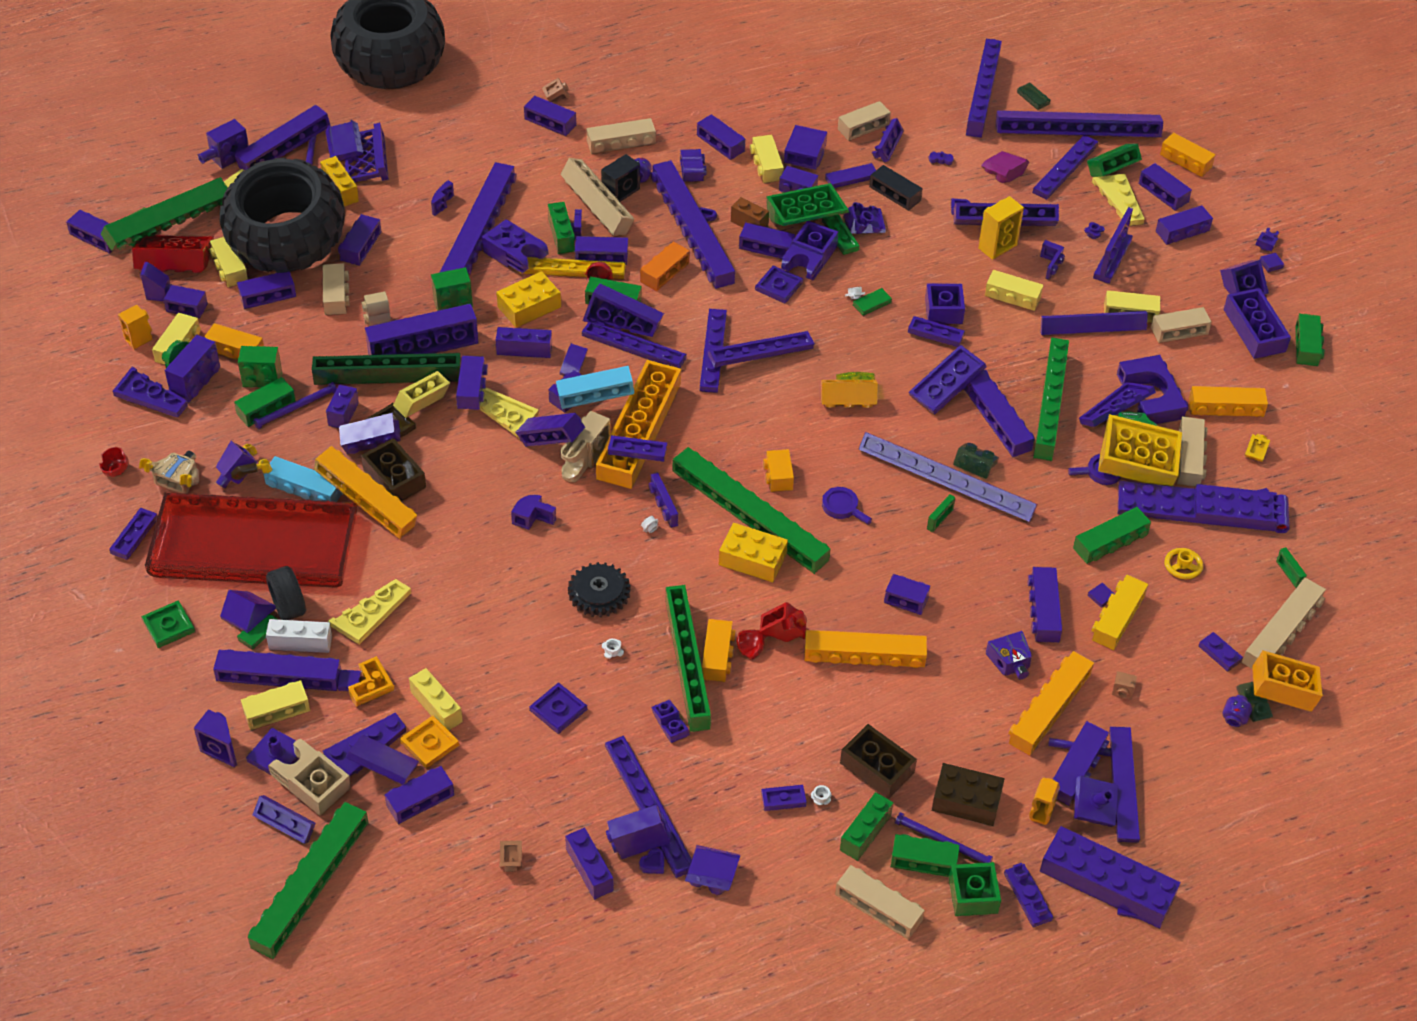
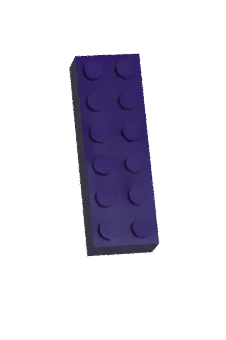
(424, 333)
(1109, 876)

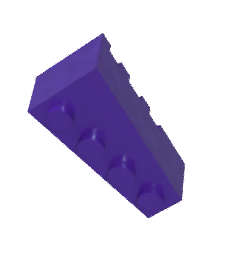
(621, 311)

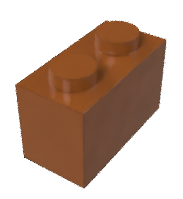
(747, 212)

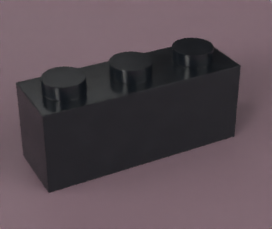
(895, 187)

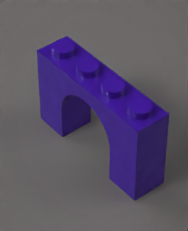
(1154, 371)

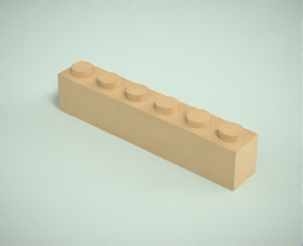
(597, 197)
(1287, 621)

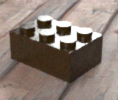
(394, 469)
(878, 761)
(968, 794)

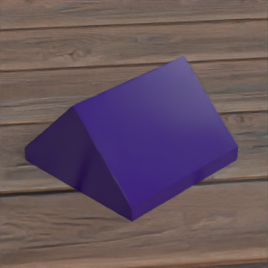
(245, 609)

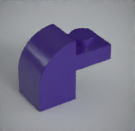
(531, 508)

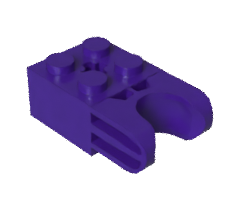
(513, 245)
(811, 249)

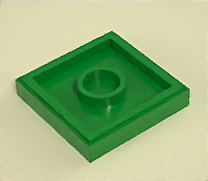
(168, 624)

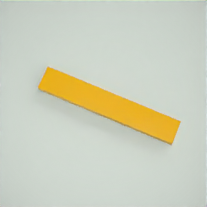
(569, 267)

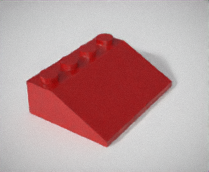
(173, 252)

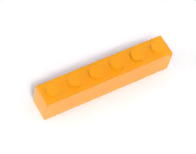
(365, 492)
(865, 648)
(1050, 703)

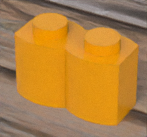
(1044, 801)

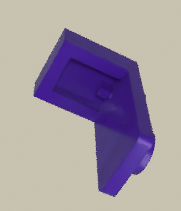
(1054, 253)

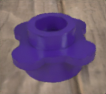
(1094, 230)

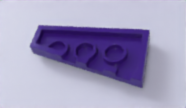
(145, 392)
(1116, 402)
(383, 731)

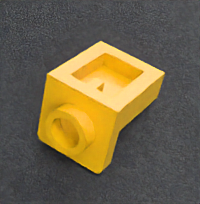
(1257, 447)

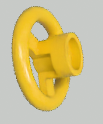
(1184, 561)

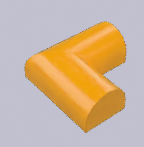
(375, 684)

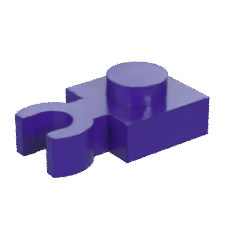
(577, 224)
(1267, 240)

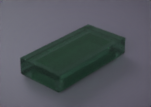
(1033, 96)

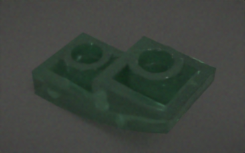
(1260, 706)

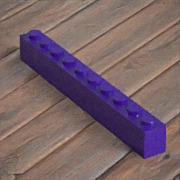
(1079, 123)
(481, 218)
(693, 224)

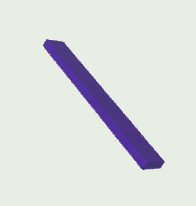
(645, 797)

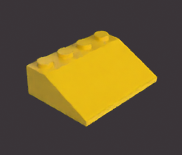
(1140, 451)

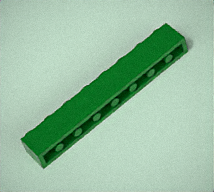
(164, 215)
(1051, 399)
(687, 658)
(308, 880)

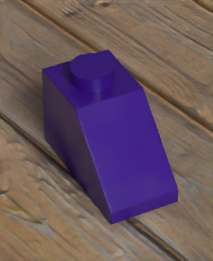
(154, 282)

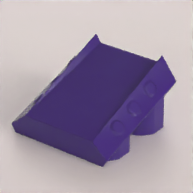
(344, 140)
(864, 219)
(712, 869)

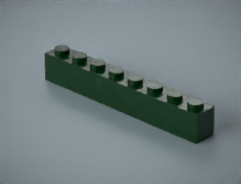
(384, 368)

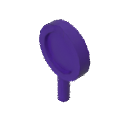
(1095, 475)
(842, 504)

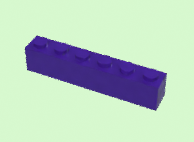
(284, 138)
(1032, 214)
(1000, 415)
(277, 669)

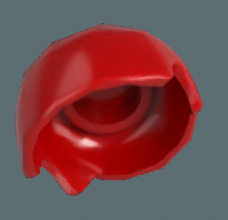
(599, 270)
(114, 462)

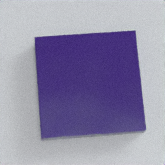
(779, 284)
(558, 708)

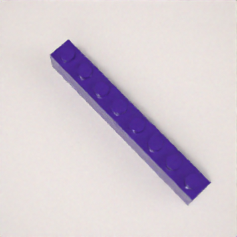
(983, 88)

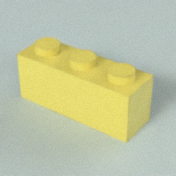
(766, 158)
(231, 267)
(1014, 290)
(1132, 302)
(181, 328)
(421, 394)
(435, 699)
(275, 705)

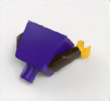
(239, 462)

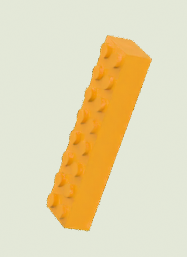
(640, 420)

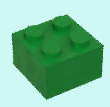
(451, 289)
(259, 365)
(974, 889)

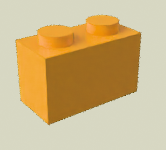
(135, 326)
(779, 470)

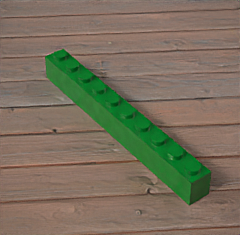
(750, 508)

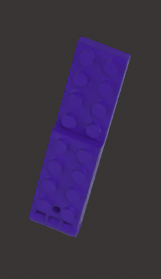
(1207, 505)

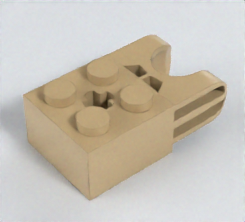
(586, 447)
(312, 777)

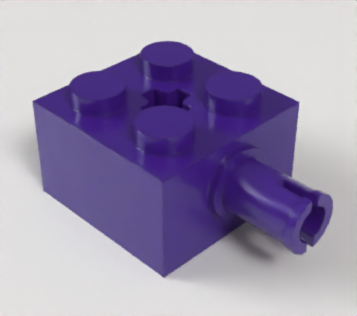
(224, 143)

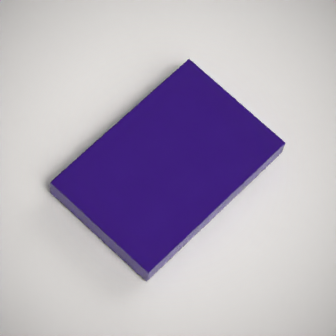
(382, 759)

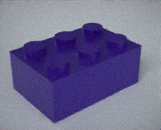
(193, 368)

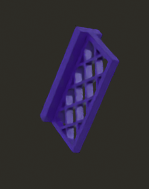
(378, 152)
(1115, 250)

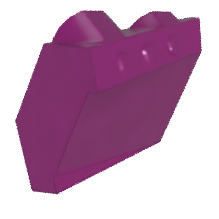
(1005, 166)

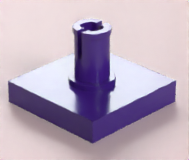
(272, 747)
(1095, 801)

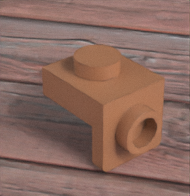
(510, 855)

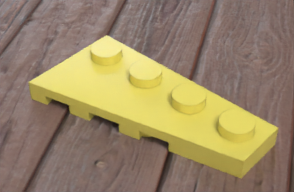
(1120, 196)
(506, 411)
(371, 612)

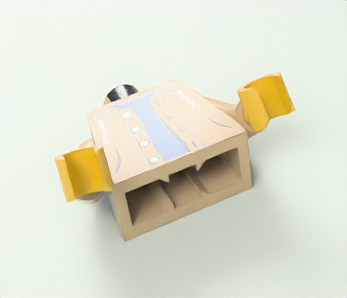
(174, 471)

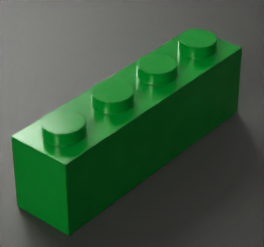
(1112, 535)

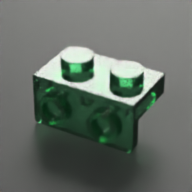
(975, 460)

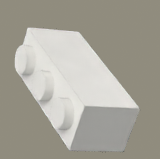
(299, 636)

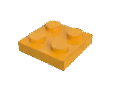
(429, 742)

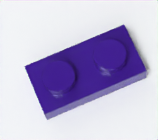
(1220, 651)
(783, 797)

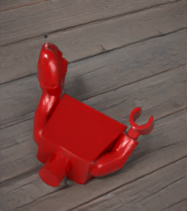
(781, 623)

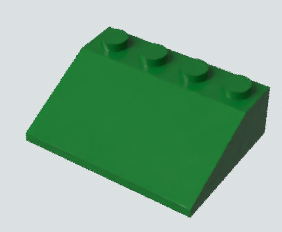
(805, 205)

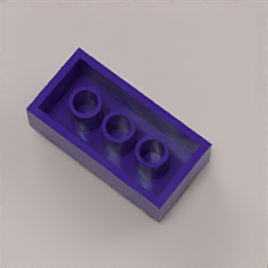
(1257, 323)

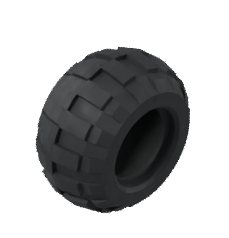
(387, 41)
(276, 189)

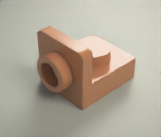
(555, 89)
(1124, 685)

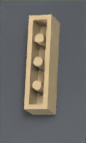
(621, 135)
(1192, 451)
(879, 902)

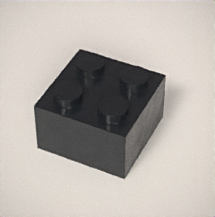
(622, 177)

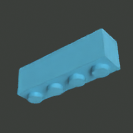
(595, 387)
(300, 481)

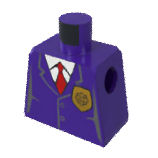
(1010, 654)

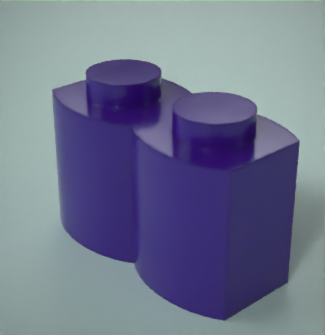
(692, 165)

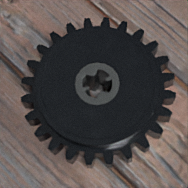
(599, 589)

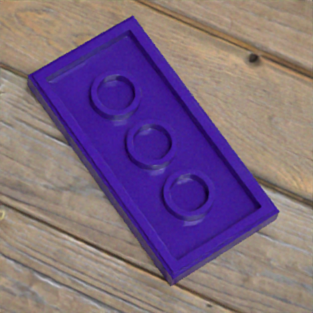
(947, 379)

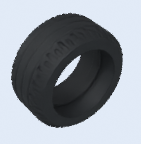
(286, 593)

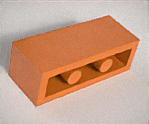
(664, 266)

